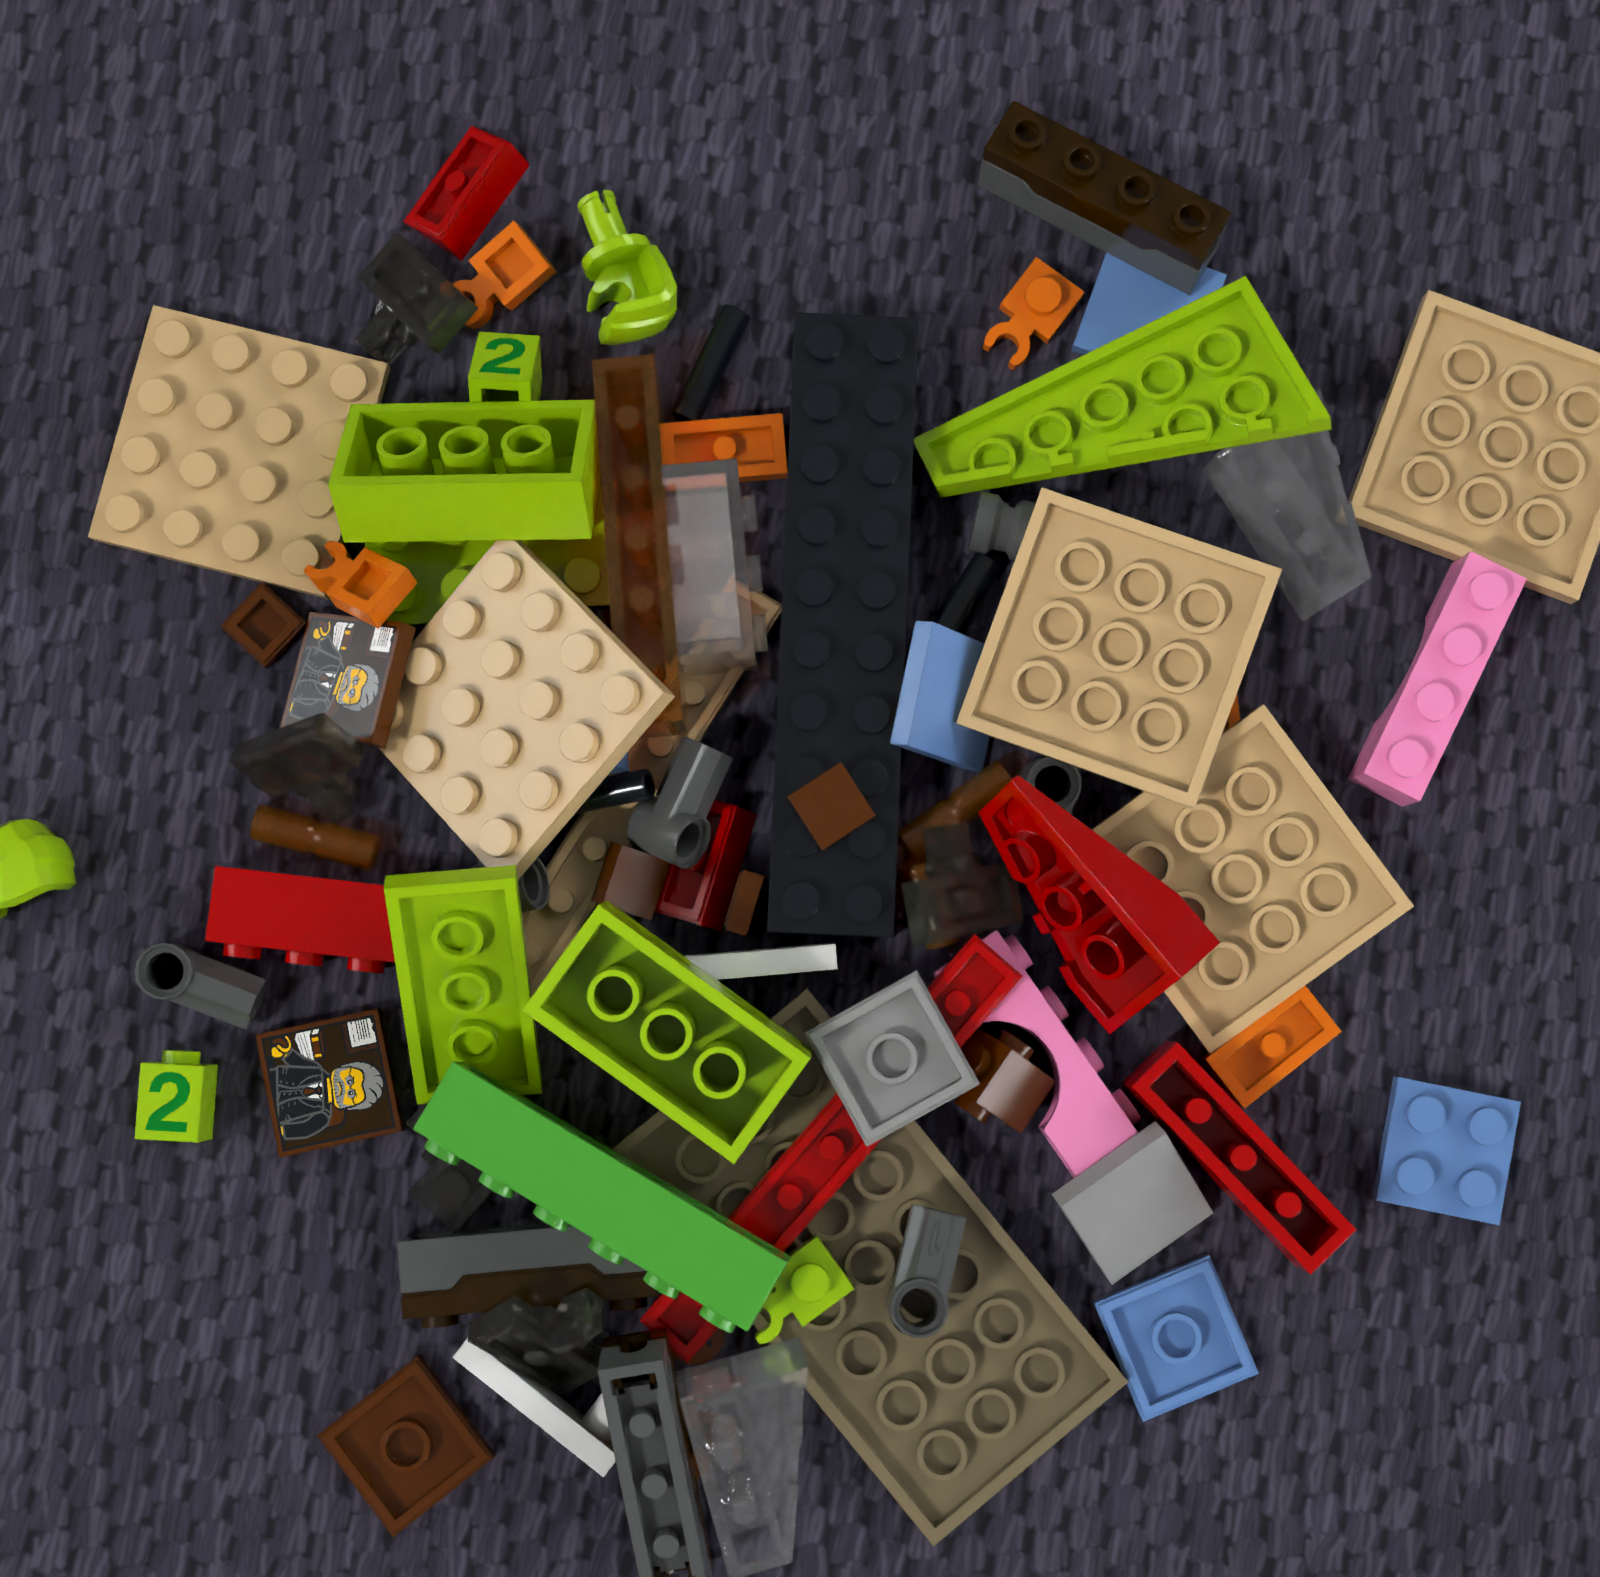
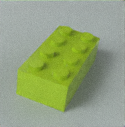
(467, 471)
(668, 1031)

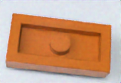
(753, 440)
(1272, 1047)

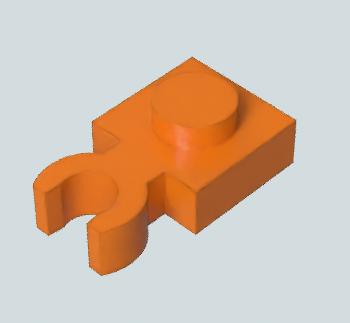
(507, 271)
(1036, 306)
(363, 586)

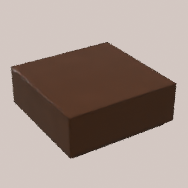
(264, 625)
(831, 806)
(631, 880)
(744, 903)

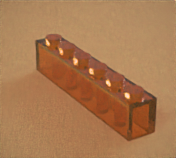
(636, 524)

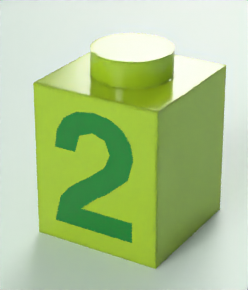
(505, 368)
(176, 1098)

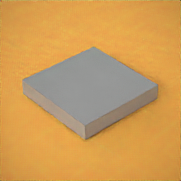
(892, 1058)
(1133, 1202)

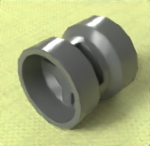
(998, 525)

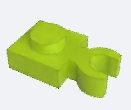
(805, 1288)

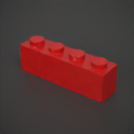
(299, 916)
(1238, 1156)

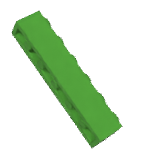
(602, 1195)

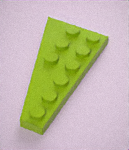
(1164, 391)

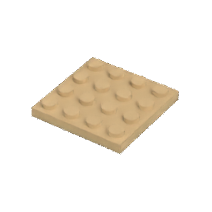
(1489, 447)
(231, 449)
(1118, 647)
(516, 707)
(1265, 870)

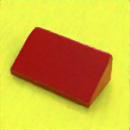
(467, 191)
(705, 890)

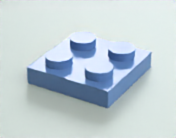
(1446, 1150)

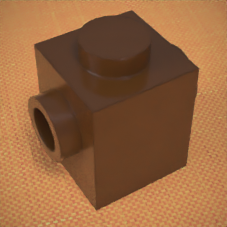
(1008, 1081)

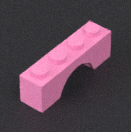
(1431, 699)
(1083, 1115)

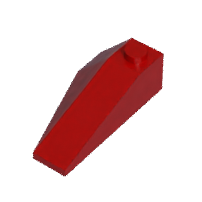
(1110, 917)

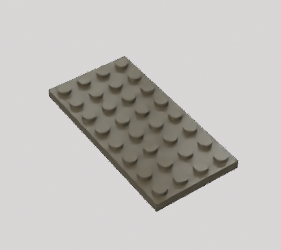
(930, 1415)

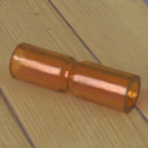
(960, 807)
(308, 835)

